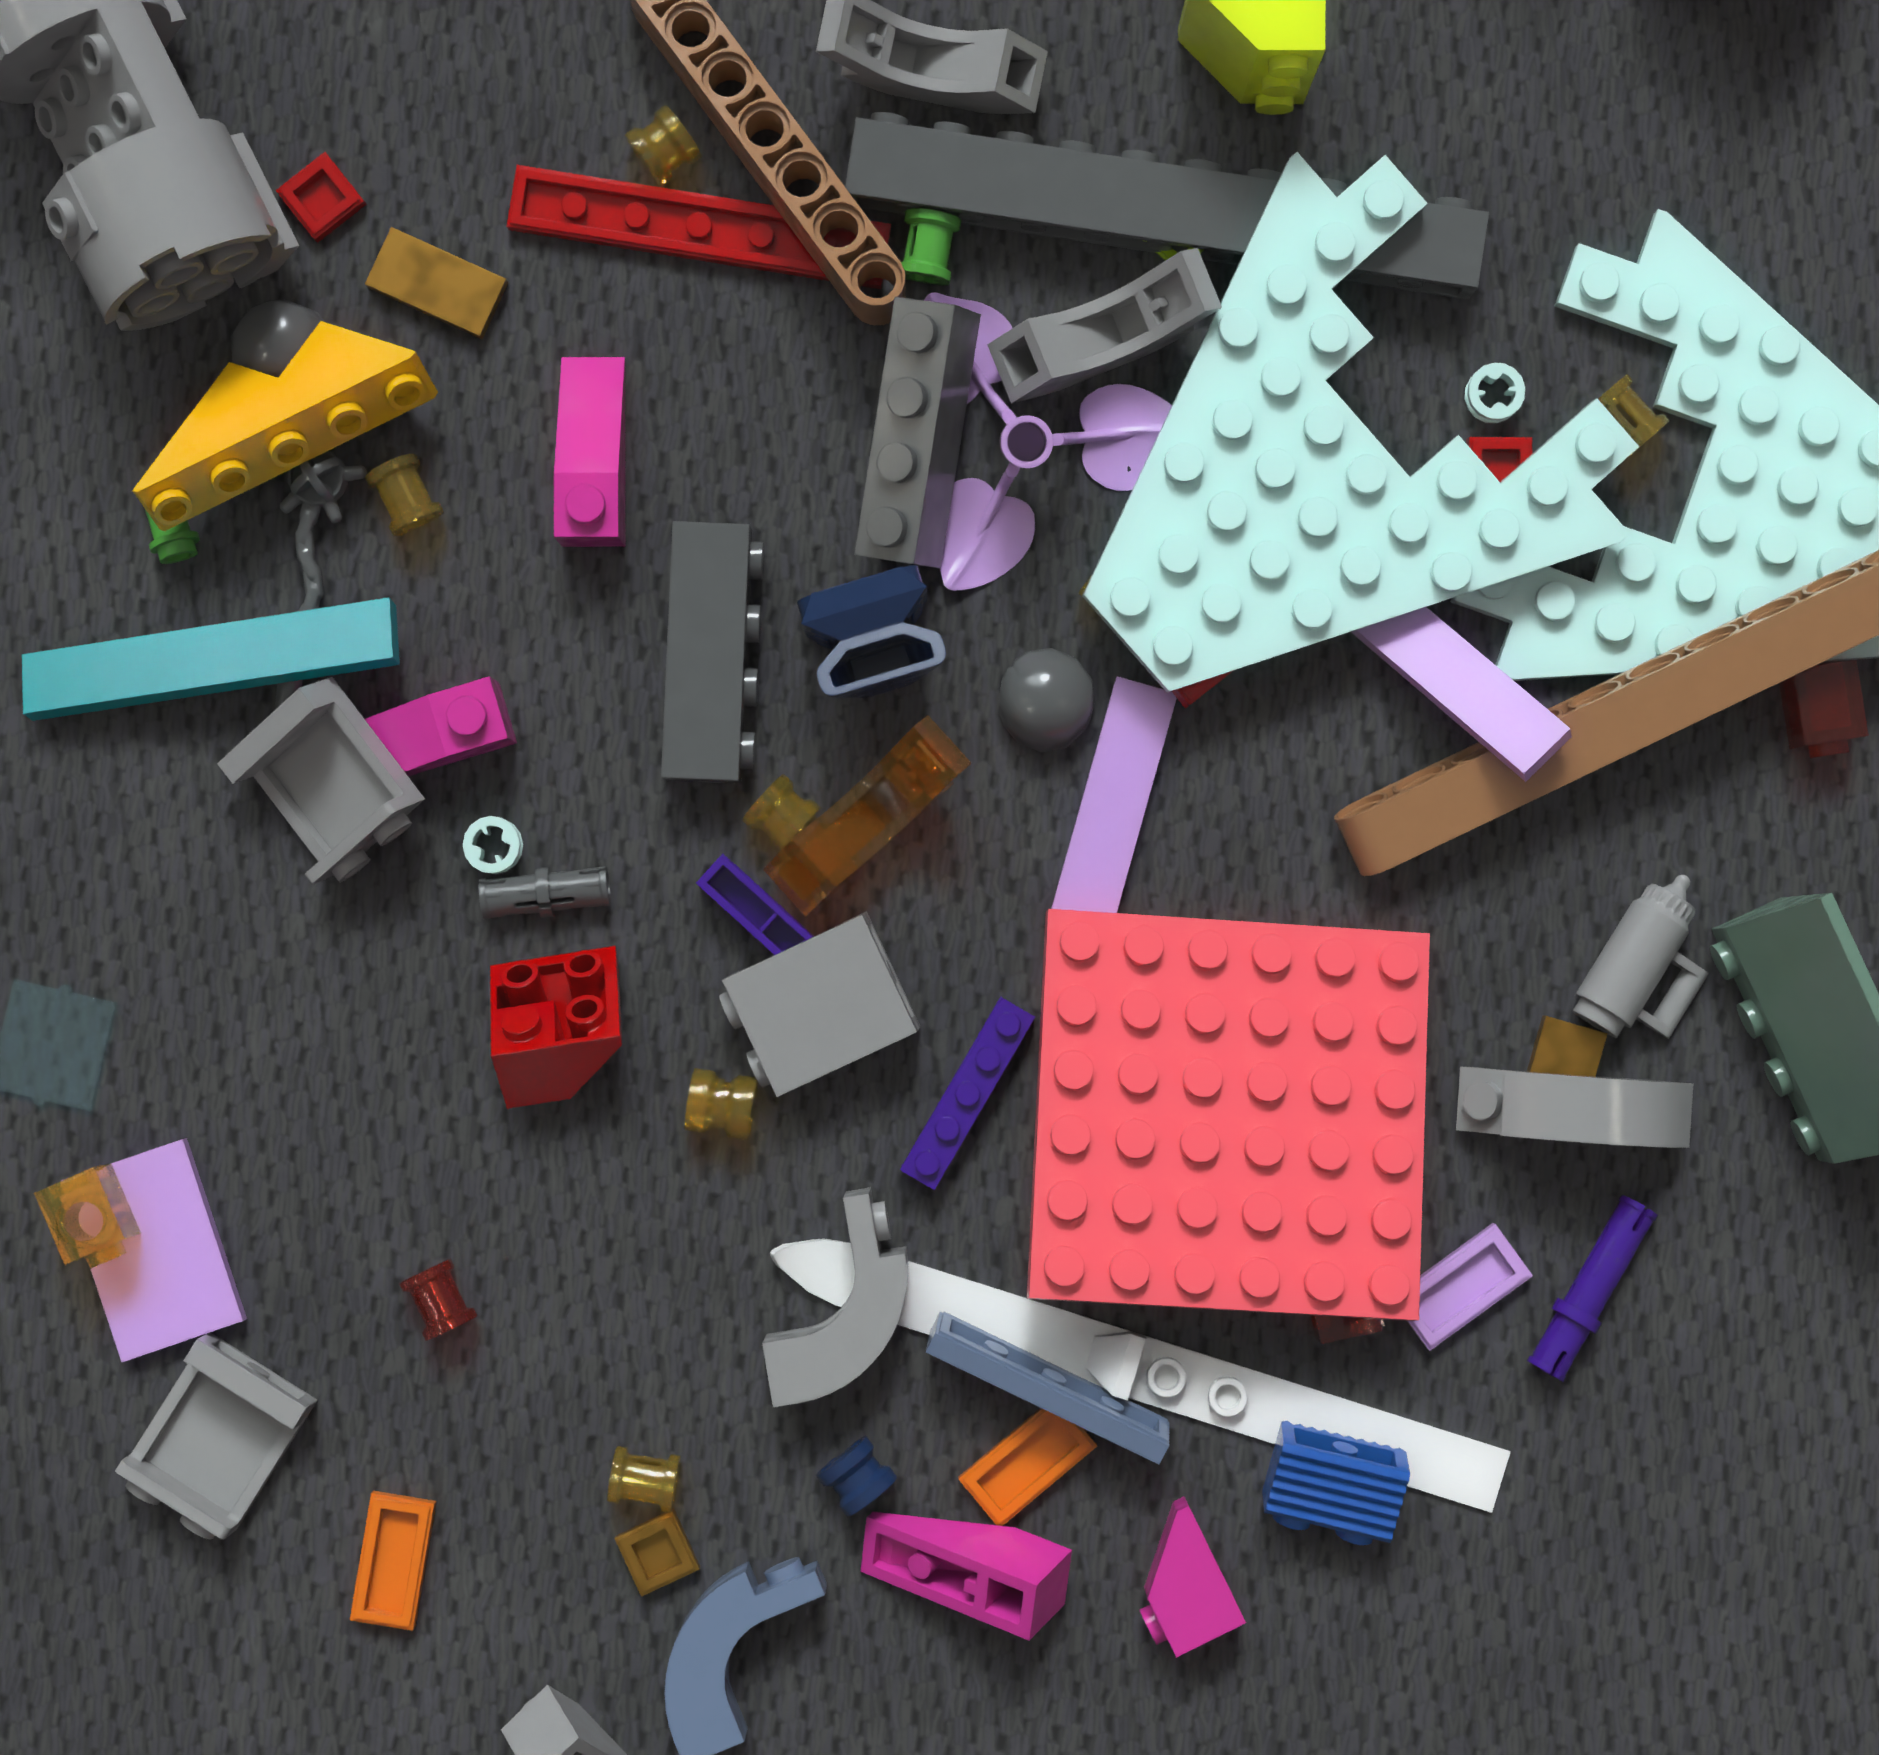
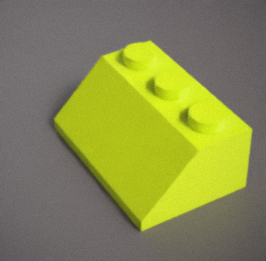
(1257, 47)

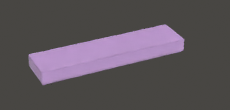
(1468, 689)
(1115, 798)

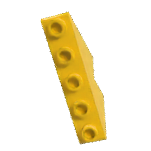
(265, 425)

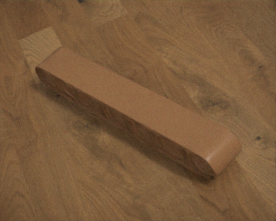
(780, 164)

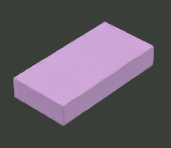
(1467, 1285)

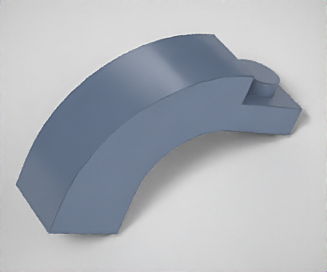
(697, 1681)

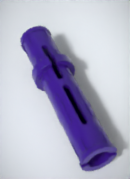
(1592, 1288)

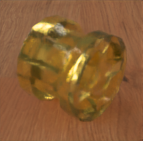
(663, 145)
(781, 813)

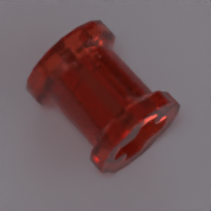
(438, 1299)

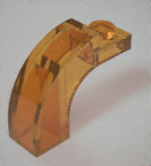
(868, 816)

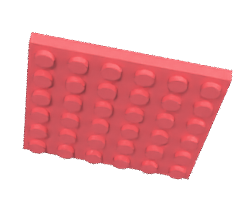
(1230, 1116)

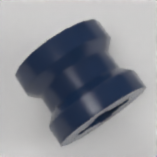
(856, 1476)

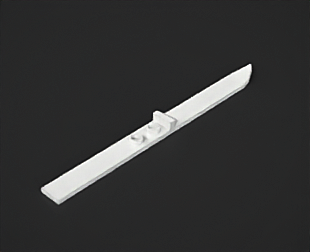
(1163, 1372)

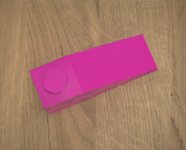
(590, 453)
(446, 726)
(970, 1568)

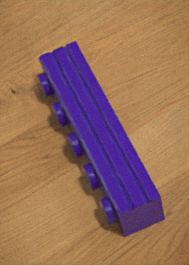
(752, 906)
(967, 1093)

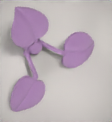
(994, 531)

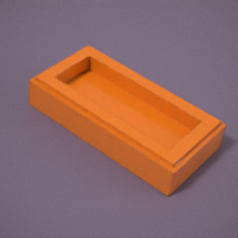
(1025, 1464)
(393, 1560)

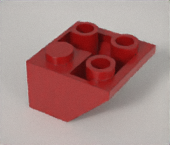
(553, 1023)

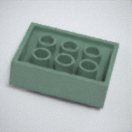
(1815, 1015)

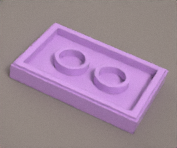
(175, 1271)

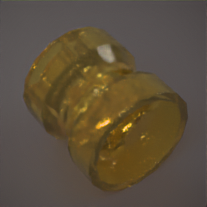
(720, 1104)

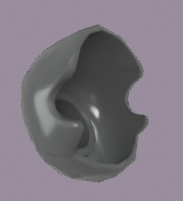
(272, 335)
(1046, 699)

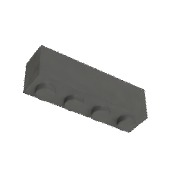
(917, 432)
(709, 652)

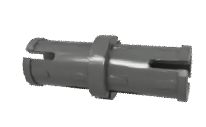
(544, 892)

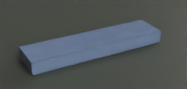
(1048, 1387)

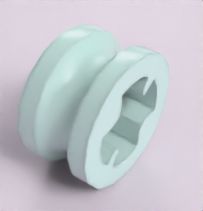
(1498, 411)
(475, 854)

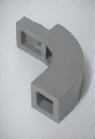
(932, 64)
(1107, 332)
(1575, 1108)
(833, 1353)

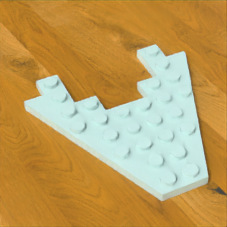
(1776, 494)
(1275, 505)

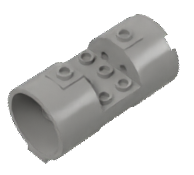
(148, 191)

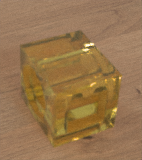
(61, 1210)

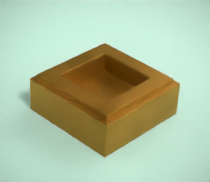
(1566, 1048)
(657, 1552)

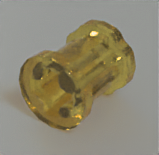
(1647, 421)
(404, 494)
(644, 1479)

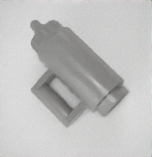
(1637, 960)

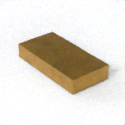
(436, 283)

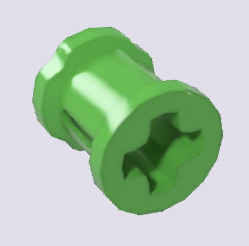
(929, 245)

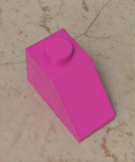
(1187, 1587)

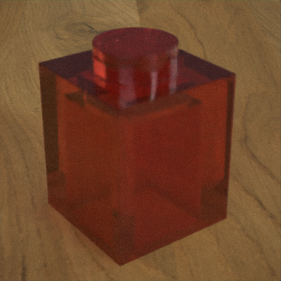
(1824, 708)

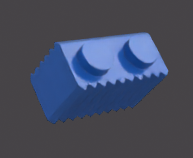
(1335, 1484)

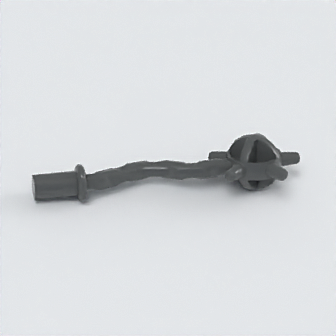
(316, 485)

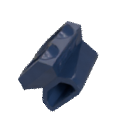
(872, 633)

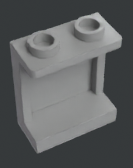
(327, 778)
(819, 1005)
(216, 1438)

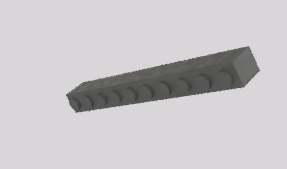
(1129, 199)

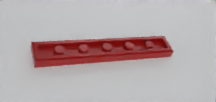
(665, 222)

